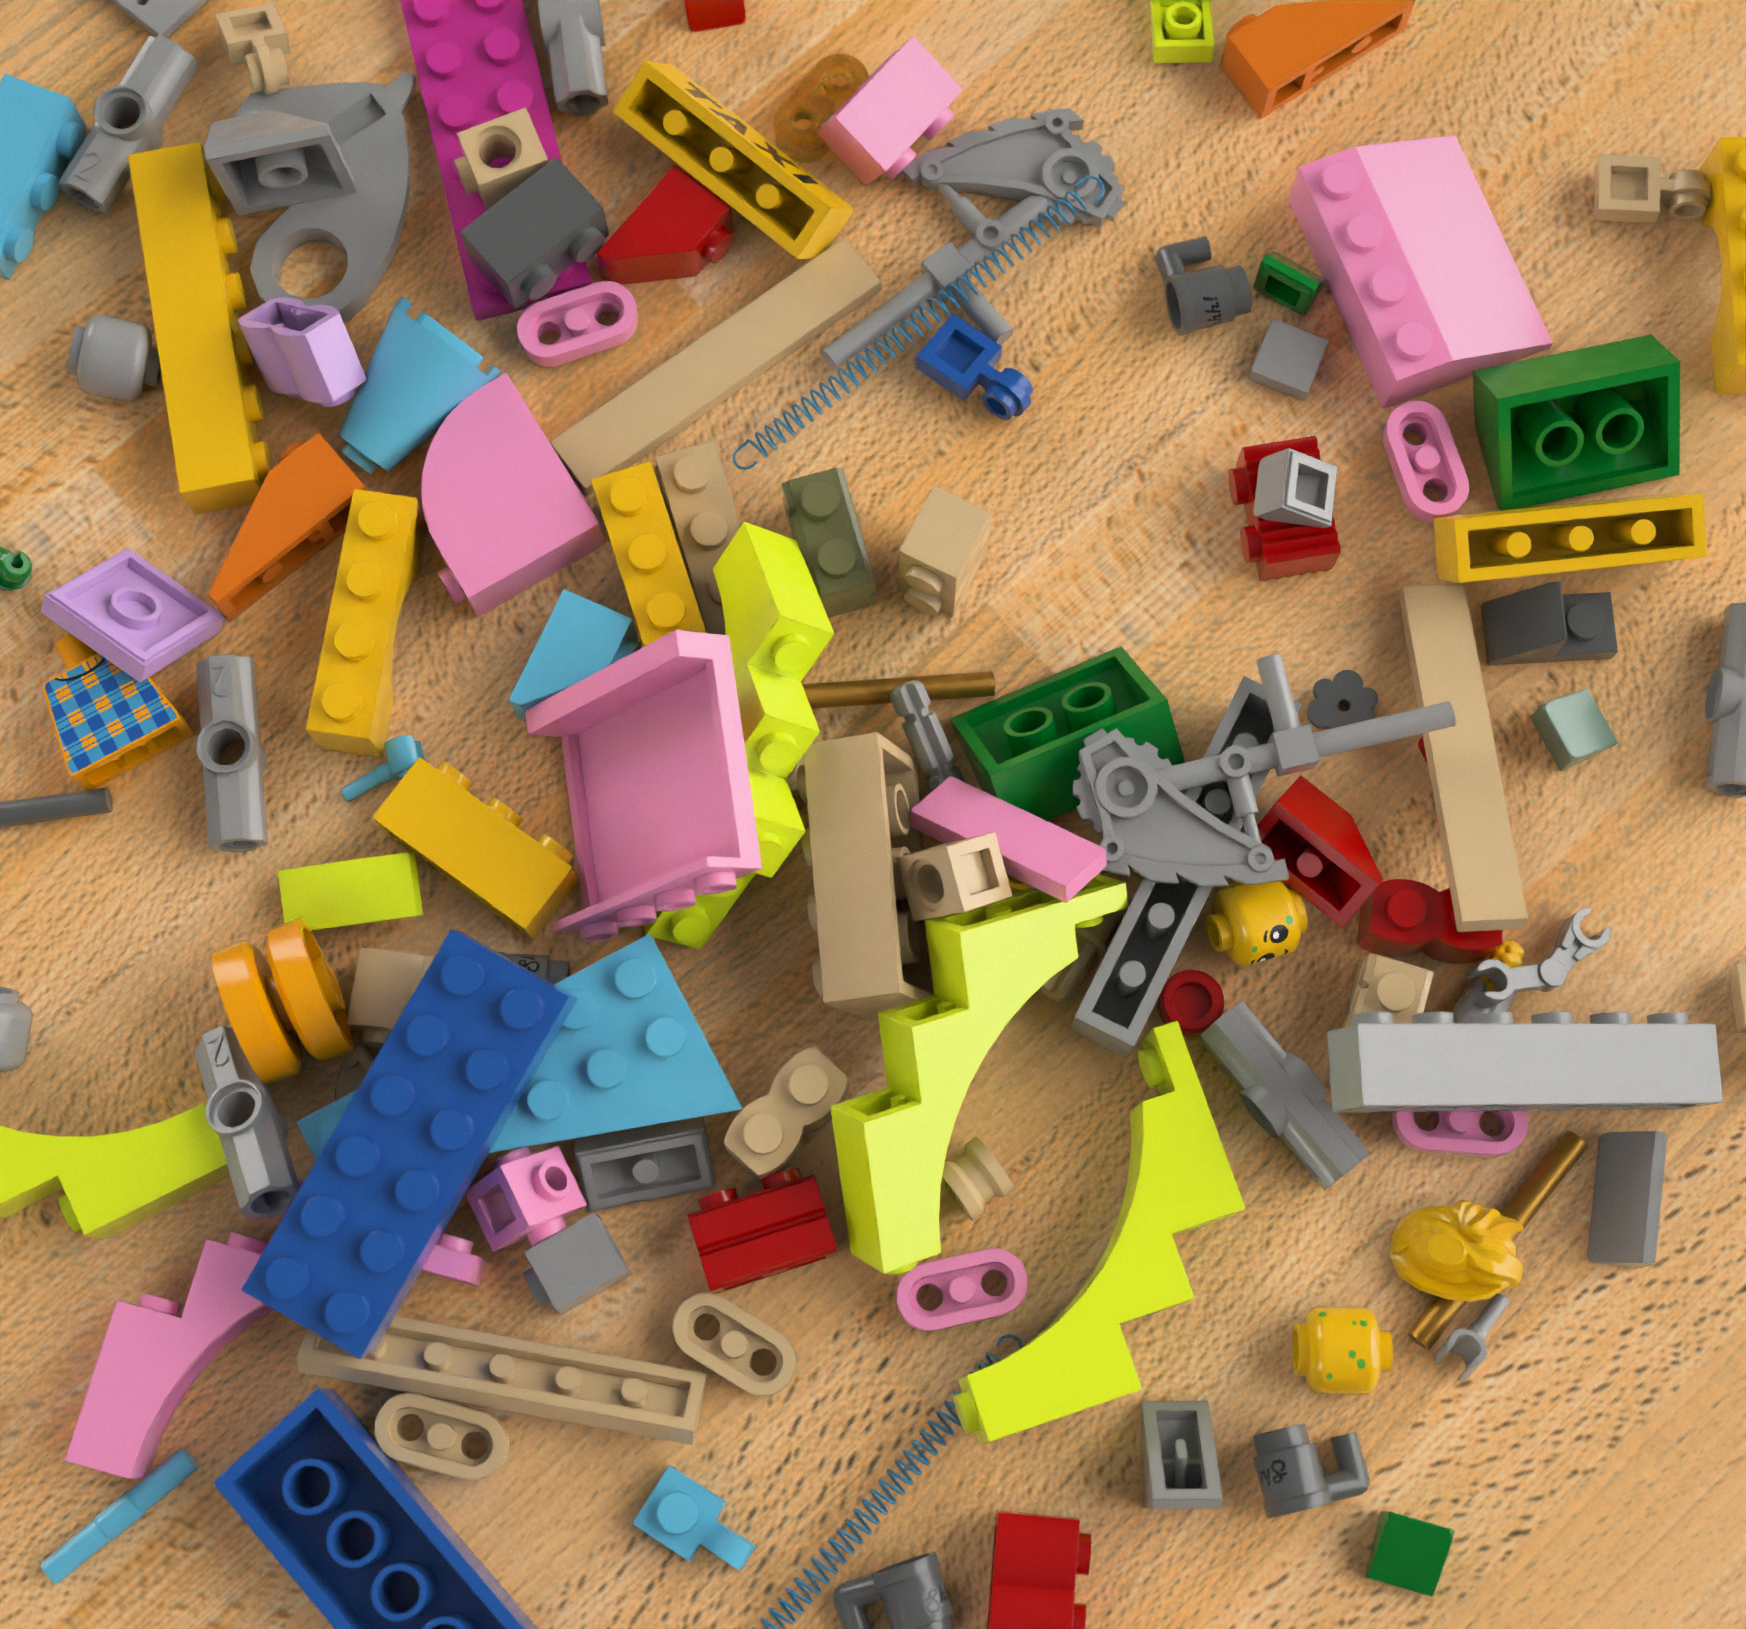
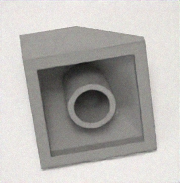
(275, 160)

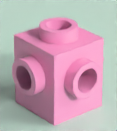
(536, 1189)

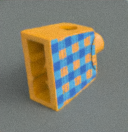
(108, 717)

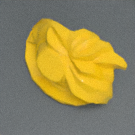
(1457, 1251)

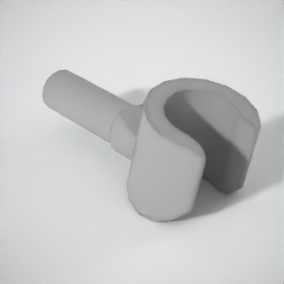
(1470, 1342)

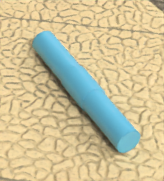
(119, 1516)

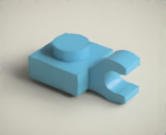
(686, 1516)

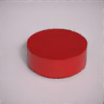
(1192, 1000)

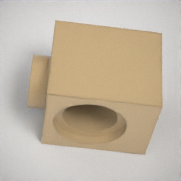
(502, 137)
(954, 877)

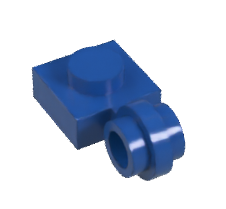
(964, 358)

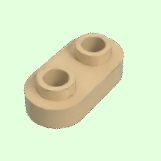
(735, 1344)
(443, 1436)

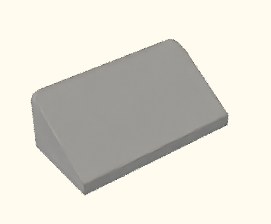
(644, 1163)
(1627, 1199)

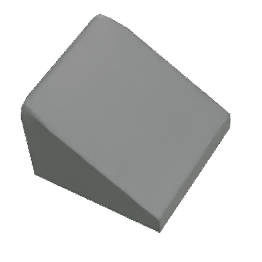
(1295, 489)

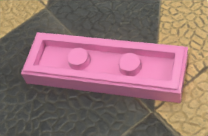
(1029, 845)

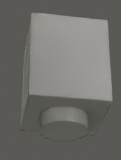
(575, 1265)

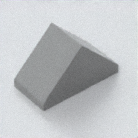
(1179, 1456)

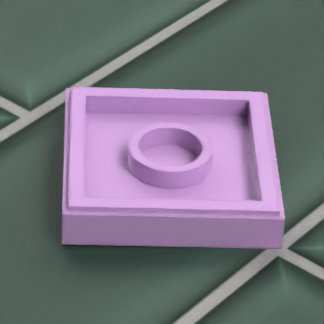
(132, 614)

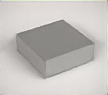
(1288, 359)

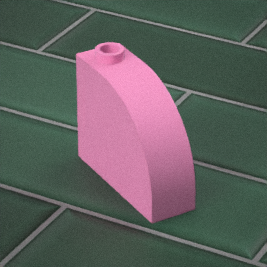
(501, 500)

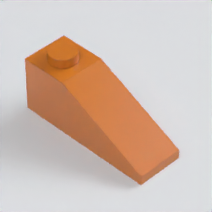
(1304, 44)
(290, 521)

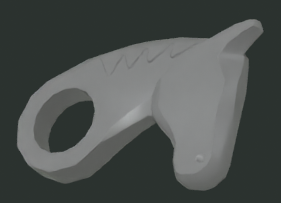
(362, 223)

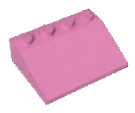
(1415, 265)

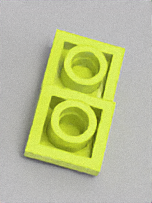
(1181, 31)
(352, 891)

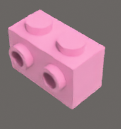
(889, 113)

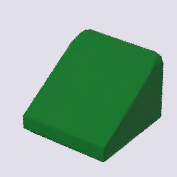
(1288, 282)
(1409, 1553)

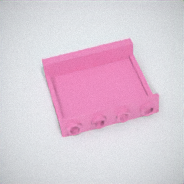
(653, 782)

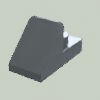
(1548, 626)

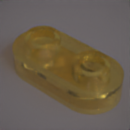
(815, 101)

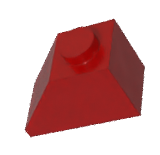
(669, 233)
(1321, 851)

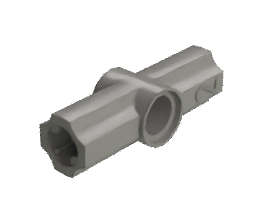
(574, 39)
(144, 94)
(1727, 709)
(235, 790)
(1283, 1095)
(252, 1148)

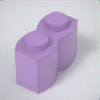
(303, 351)

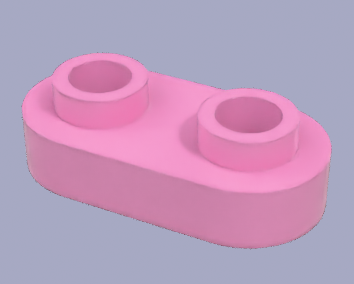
(575, 319)
(1426, 465)
(1460, 1133)
(961, 1289)

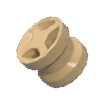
(975, 1178)

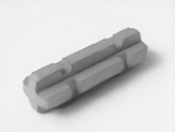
(924, 733)

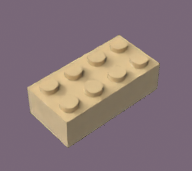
(858, 826)

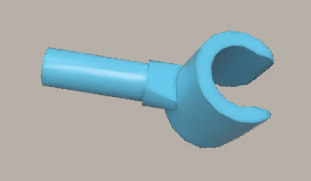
(400, 754)

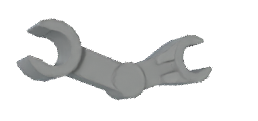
(1568, 949)

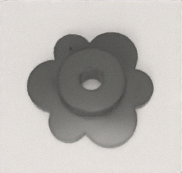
(1343, 690)

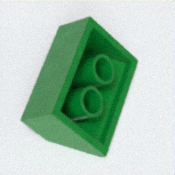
(1579, 421)
(1031, 738)

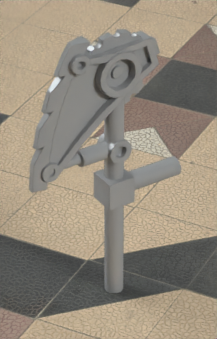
(1013, 161)
(1166, 835)

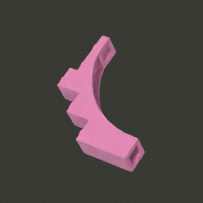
(157, 1356)

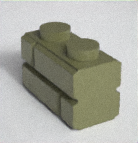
(830, 540)

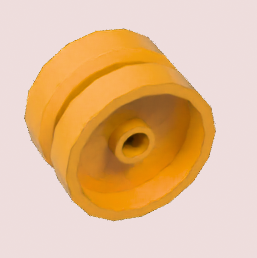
(283, 1001)

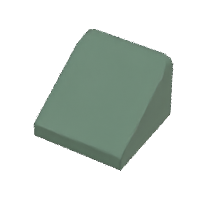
(1573, 729)

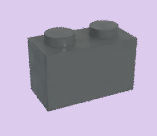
(536, 234)

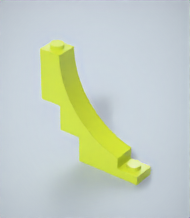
(898, 1137)
(1172, 1186)

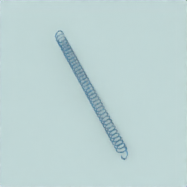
(851, 376)
(832, 1542)

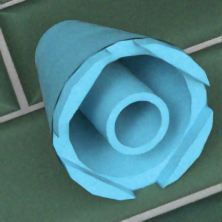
(409, 389)

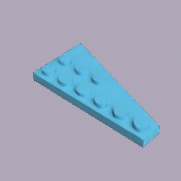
(617, 1064)

